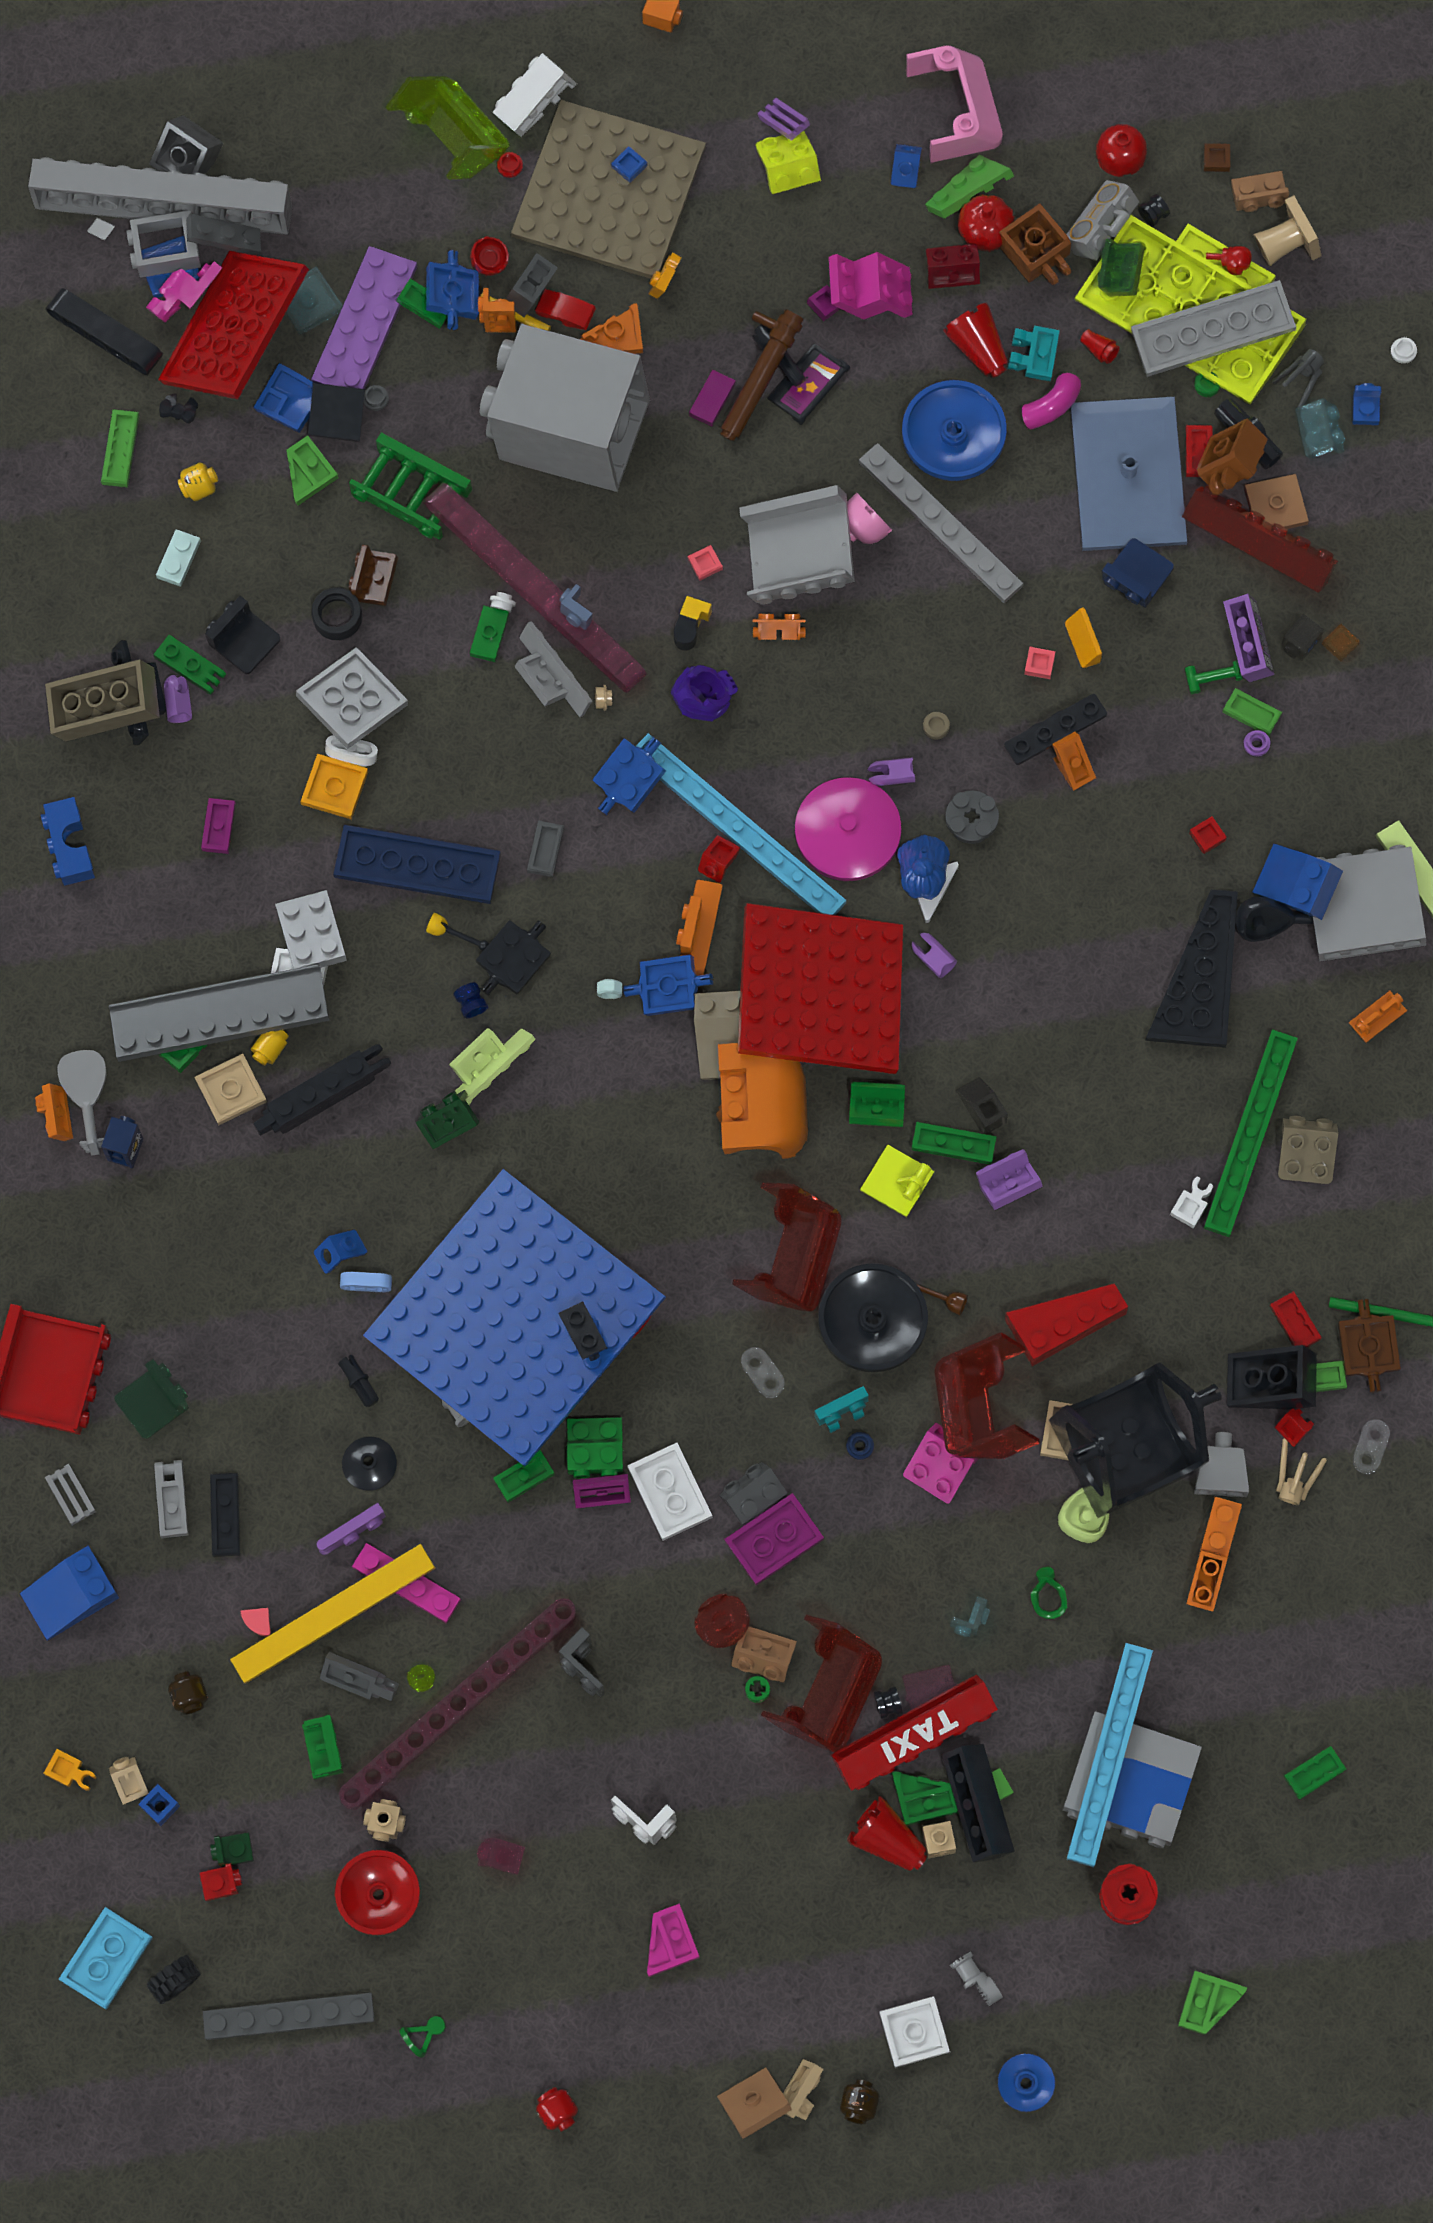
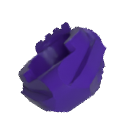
(703, 692)

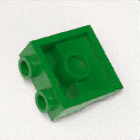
(594, 1447)

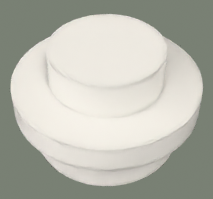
(1403, 350)
(502, 601)

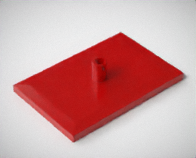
(233, 324)

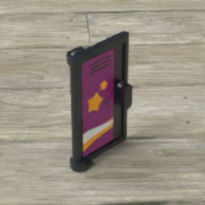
(821, 374)

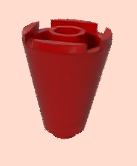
(979, 340)
(887, 1837)

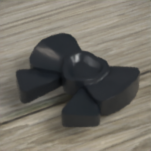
(169, 408)

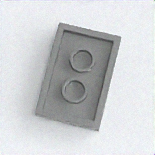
(311, 931)

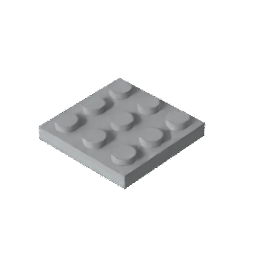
(351, 698)

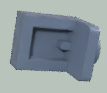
(574, 612)

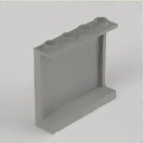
(1372, 906)

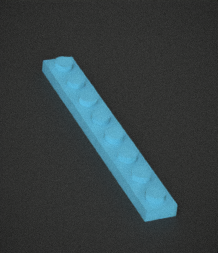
(1109, 1755)

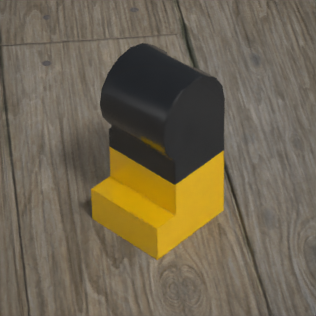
(688, 622)

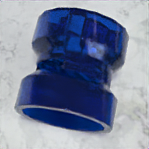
(470, 1000)

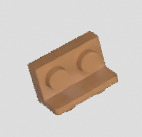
(1259, 191)
(764, 1654)

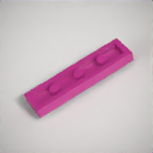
(420, 1592)

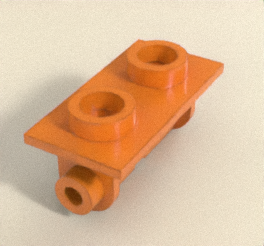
(768, 627)
(1378, 1016)

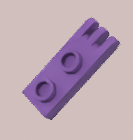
(348, 1532)

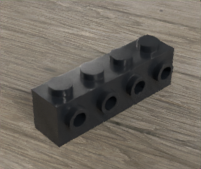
(978, 1803)

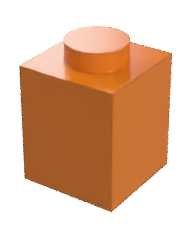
(662, 14)

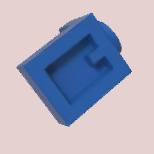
(1366, 404)

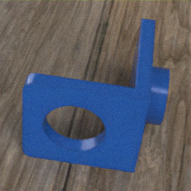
(906, 166)
(342, 1247)

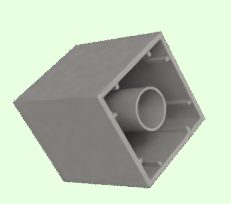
(566, 406)

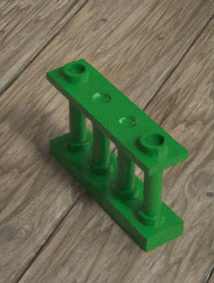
(410, 462)

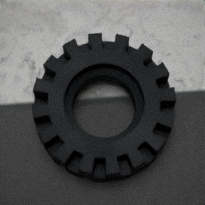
(173, 1979)

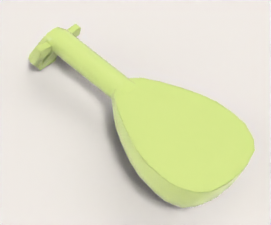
(1079, 1519)

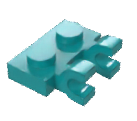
(1041, 354)
(831, 1412)

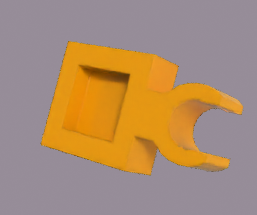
(661, 279)
(65, 1769)

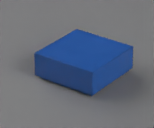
(629, 164)

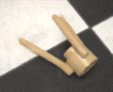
(1292, 1489)

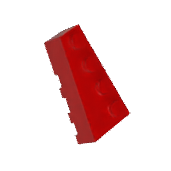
(1063, 1321)

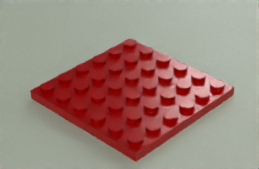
(820, 989)

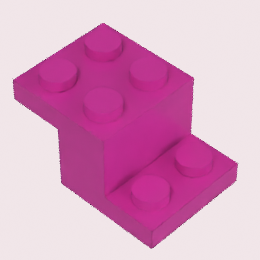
(870, 285)

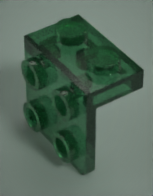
(152, 1400)

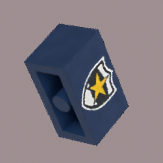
(122, 1141)

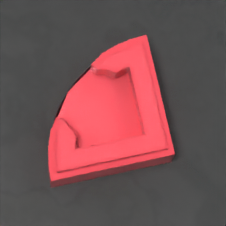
(257, 1621)

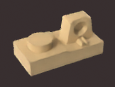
(801, 2084)

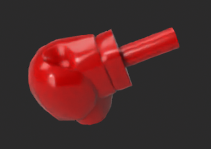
(1234, 258)

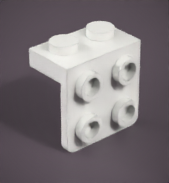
(660, 1826)

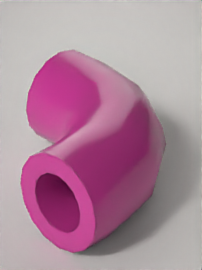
(1054, 403)

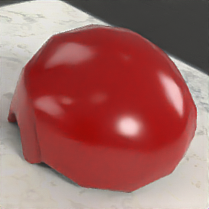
(489, 256)

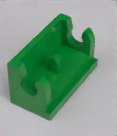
(322, 1747)

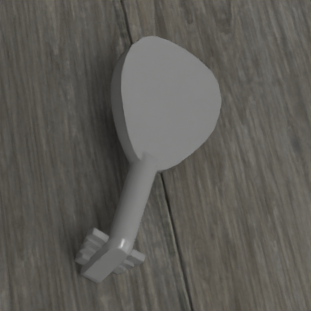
(83, 1080)

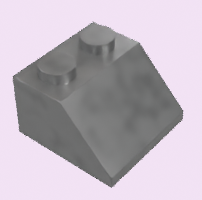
(185, 148)

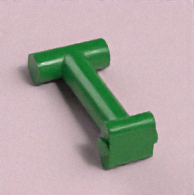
(1195, 679)

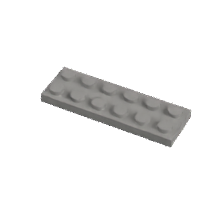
(1213, 328)

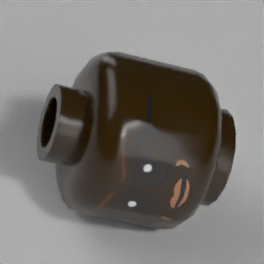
(187, 1693)
(859, 2102)

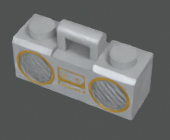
(1102, 219)

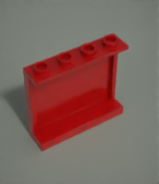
(49, 1369)

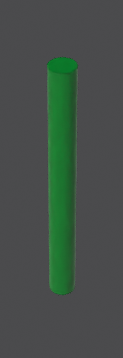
(1380, 1311)

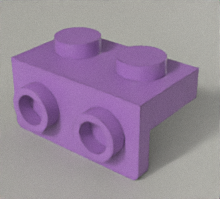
(1008, 1179)

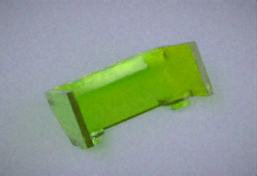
(454, 120)

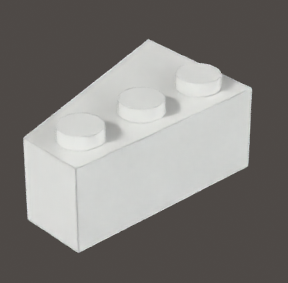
(532, 94)

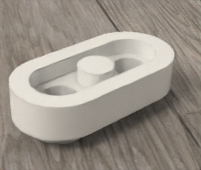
(361, 753)

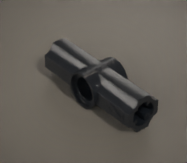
(1231, 413)

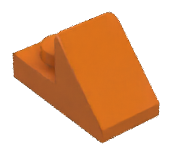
(1073, 761)

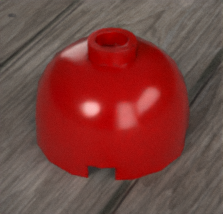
(1121, 150)

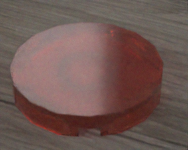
(722, 1621)

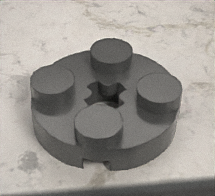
(981, 828)

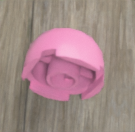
(865, 522)

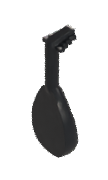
(1265, 918)

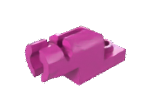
(182, 289)

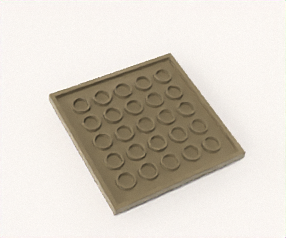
(594, 212)

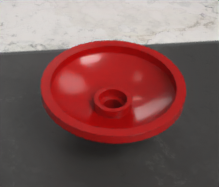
(365, 1876)

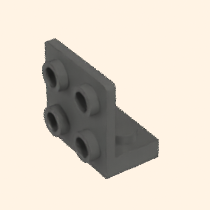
(579, 1649)

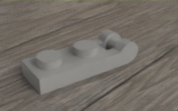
(171, 1500)

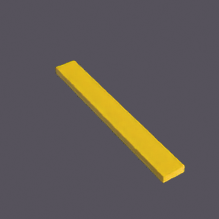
(332, 1613)

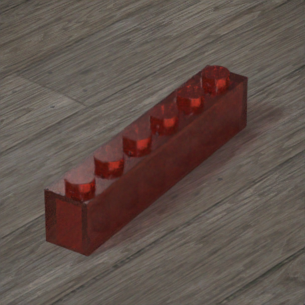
(1260, 539)

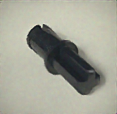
(358, 1381)

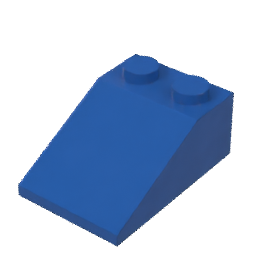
(1298, 881)
(69, 1593)

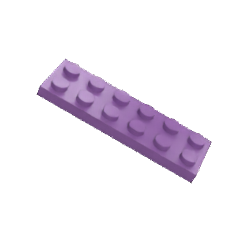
(364, 320)

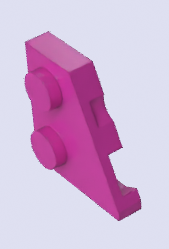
(670, 1941)

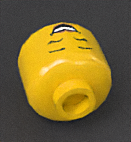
(197, 481)

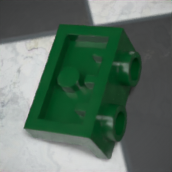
(446, 1119)

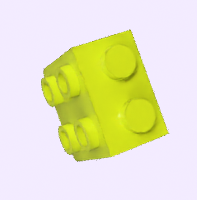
(788, 162)

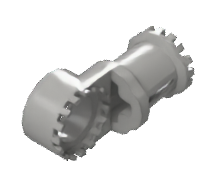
(972, 1975)

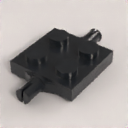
(513, 957)

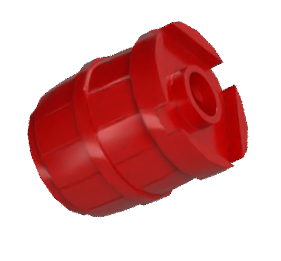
(1121, 1909)

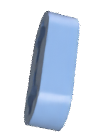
(365, 1282)

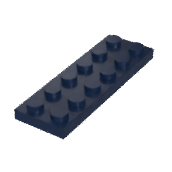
(417, 864)

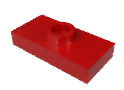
(1196, 442)
(1295, 1320)

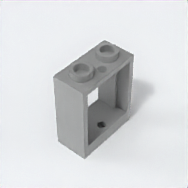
(167, 263)

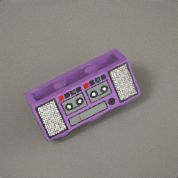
(1248, 638)

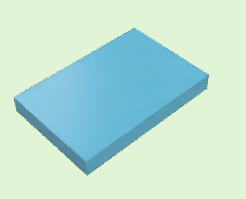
(105, 1958)

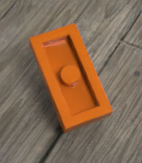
(55, 1106)

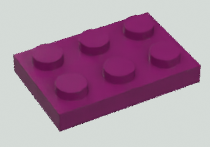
(774, 1539)

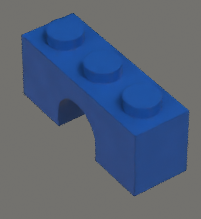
(72, 863)

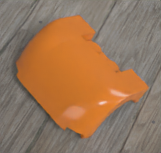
(762, 1103)

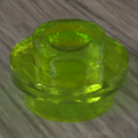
(421, 1684)

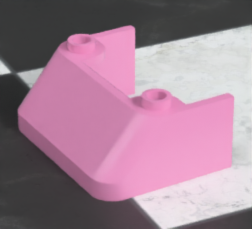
(974, 130)

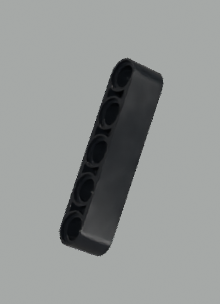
(104, 331)

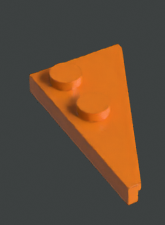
(619, 332)

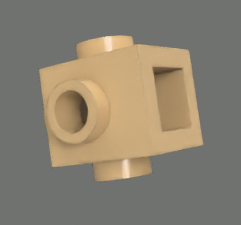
(386, 1830)

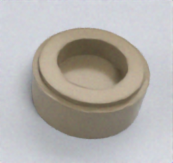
(936, 725)

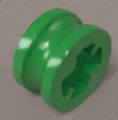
(751, 1695)

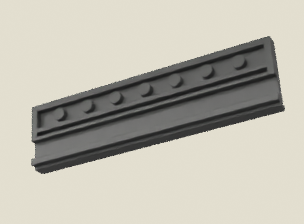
(218, 1012)

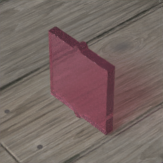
(927, 1684)

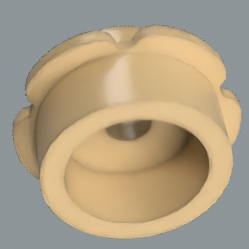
(603, 697)

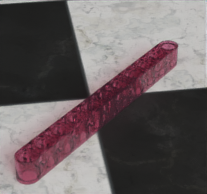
(532, 586)
(463, 1691)

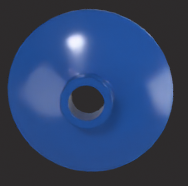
(1037, 2072)

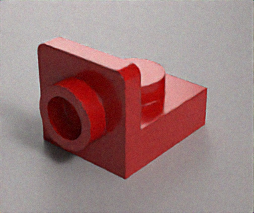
(718, 858)
(220, 1882)

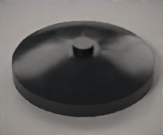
(873, 1317)

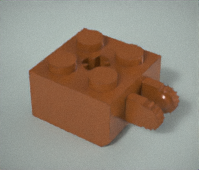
(1036, 245)
(1231, 456)

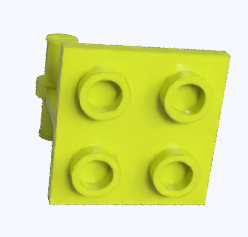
(897, 1180)

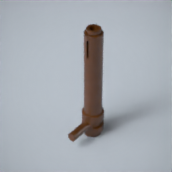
(780, 340)

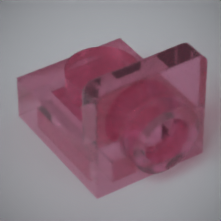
(500, 1855)

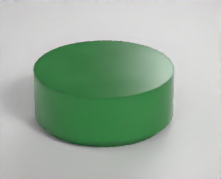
(1205, 387)

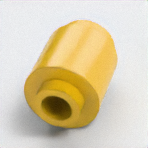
(269, 1046)

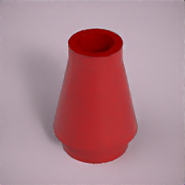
(1101, 347)

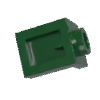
(232, 1849)

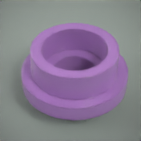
(1259, 736)

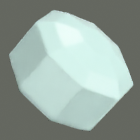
(609, 989)

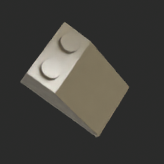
(715, 1023)

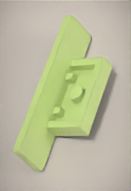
(487, 1059)

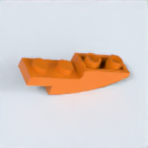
(1214, 1554)

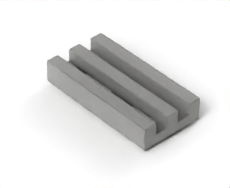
(59, 1475)

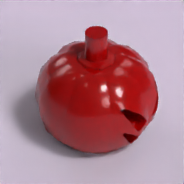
(982, 220)

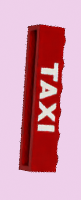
(914, 1732)

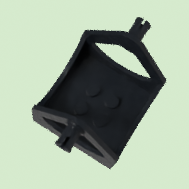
(1129, 1440)

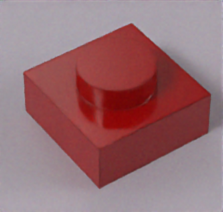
(1207, 835)

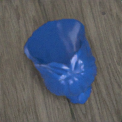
(923, 866)

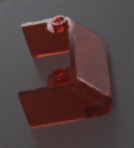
(803, 1251)
(965, 1401)
(837, 1691)

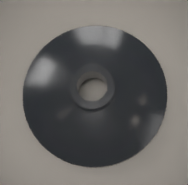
(373, 1476)

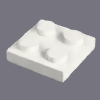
(914, 2032)

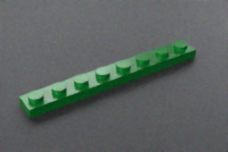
(1250, 1133)

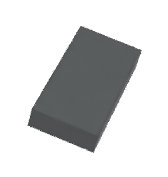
(545, 848)

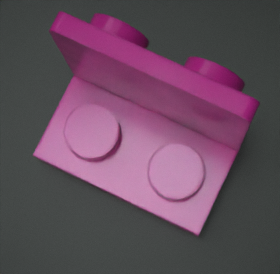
(936, 1468)

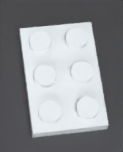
(669, 1491)

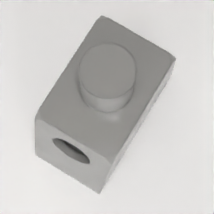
(1225, 1471)

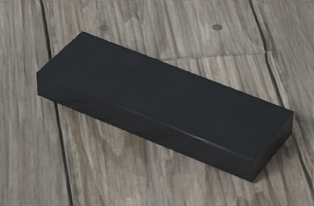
(225, 1514)

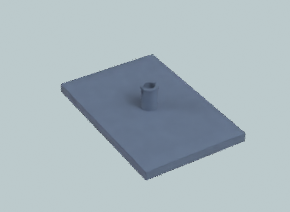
(1128, 473)

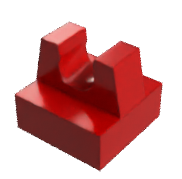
(1294, 1427)

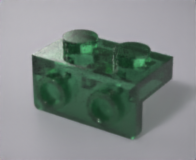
(1120, 268)

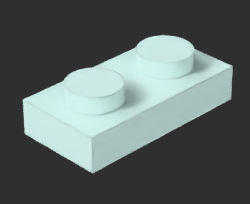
(178, 558)

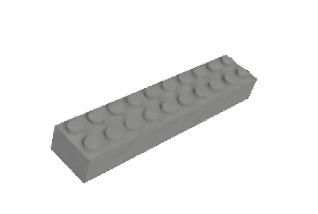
(149, 193)

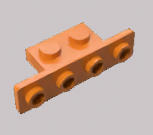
(699, 923)

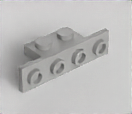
(548, 674)

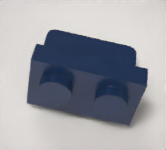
(1137, 572)

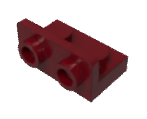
(953, 266)

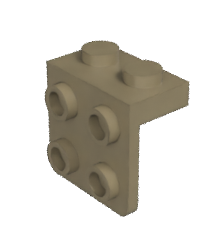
(1308, 1150)

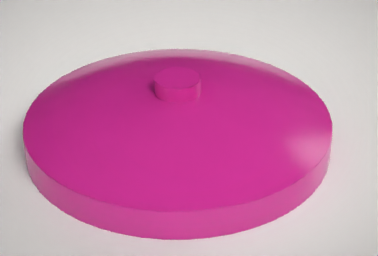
(848, 829)

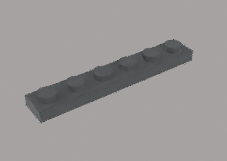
(288, 2016)

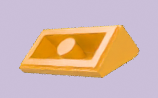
(1083, 638)

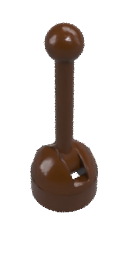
(954, 1301)

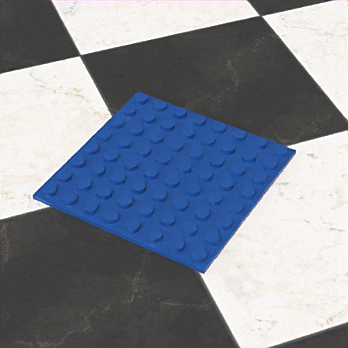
(486, 1319)

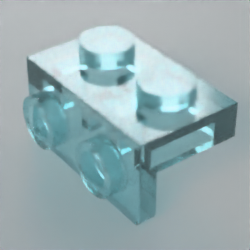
(1320, 428)

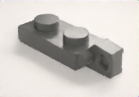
(357, 1678)

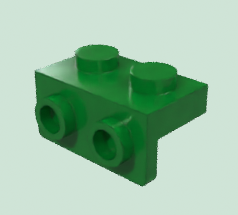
(877, 1104)

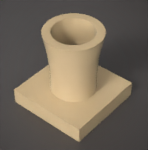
(1288, 236)

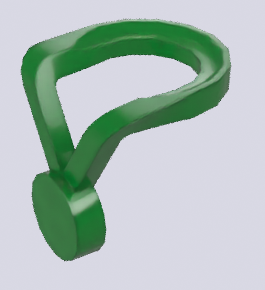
(1044, 1576)
(435, 2025)

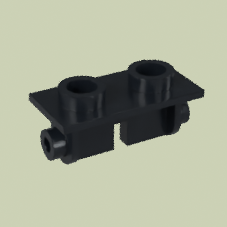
(583, 1331)

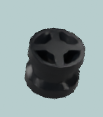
(1154, 210)
(888, 1702)

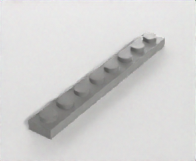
(940, 523)

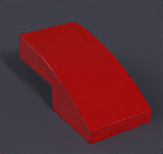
(567, 309)

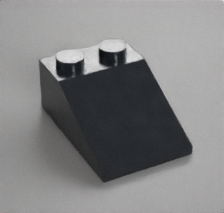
(1272, 1378)

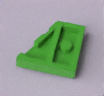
(308, 470)
(1208, 2002)

